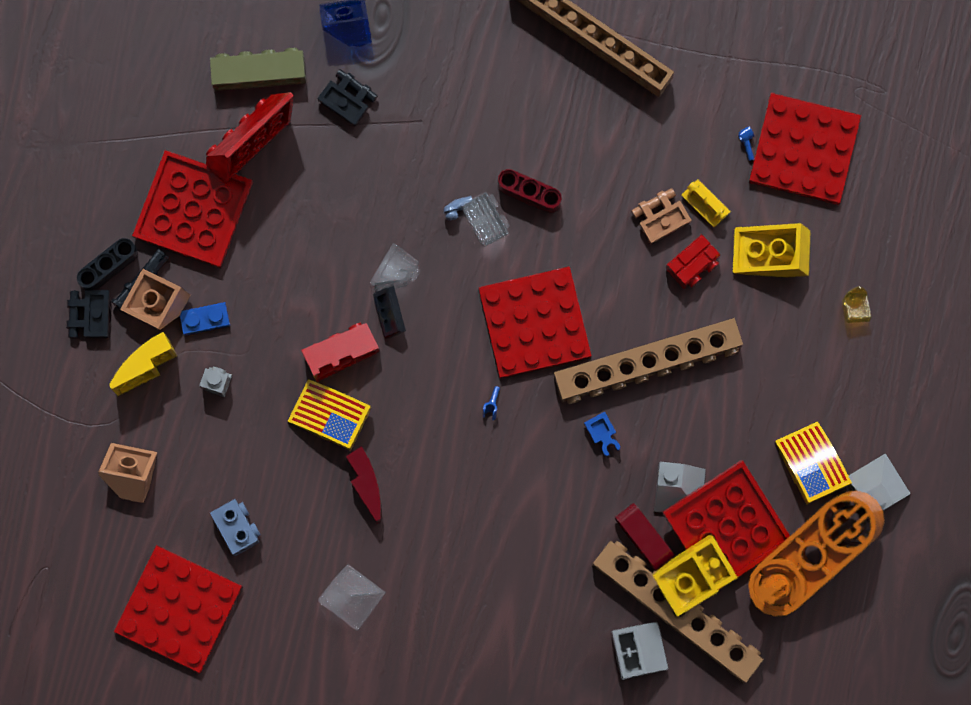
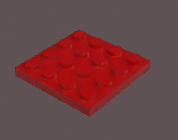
(805, 148)
(192, 209)
(534, 322)
(732, 512)
(178, 609)

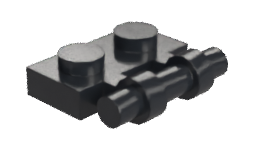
(342, 102)
(95, 314)

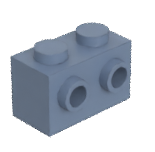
(235, 527)

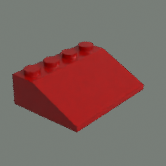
(250, 136)

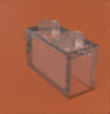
(485, 219)

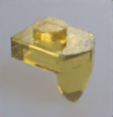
(856, 305)

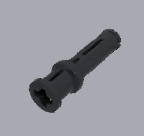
(152, 266)

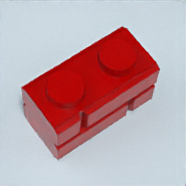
(693, 262)

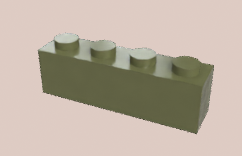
(258, 70)

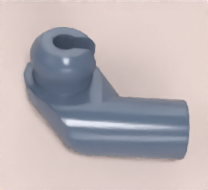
(452, 208)

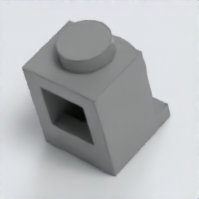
(215, 381)

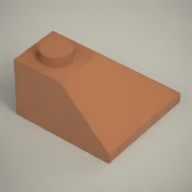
(155, 300)
(128, 471)

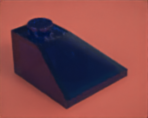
(346, 21)

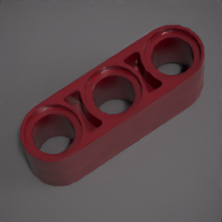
(523, 181)
(644, 537)

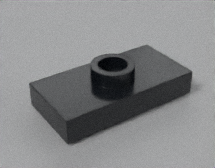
(389, 312)

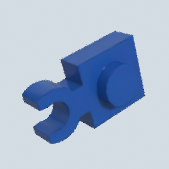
(601, 431)

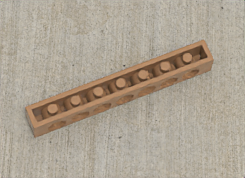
(604, 43)
(725, 330)
(750, 655)

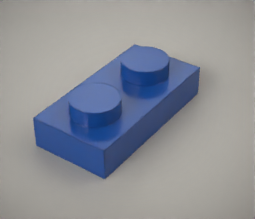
(204, 318)

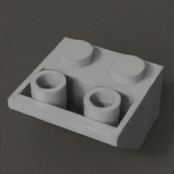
(639, 650)

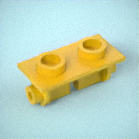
(705, 203)

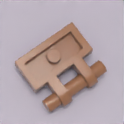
(665, 221)

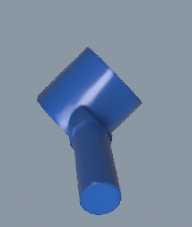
(744, 136)
(491, 405)

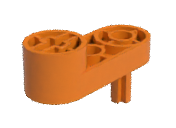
(789, 573)

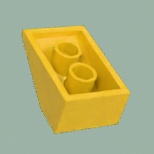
(772, 250)

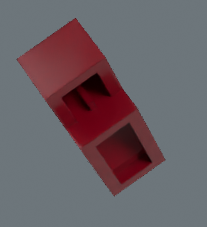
(366, 482)

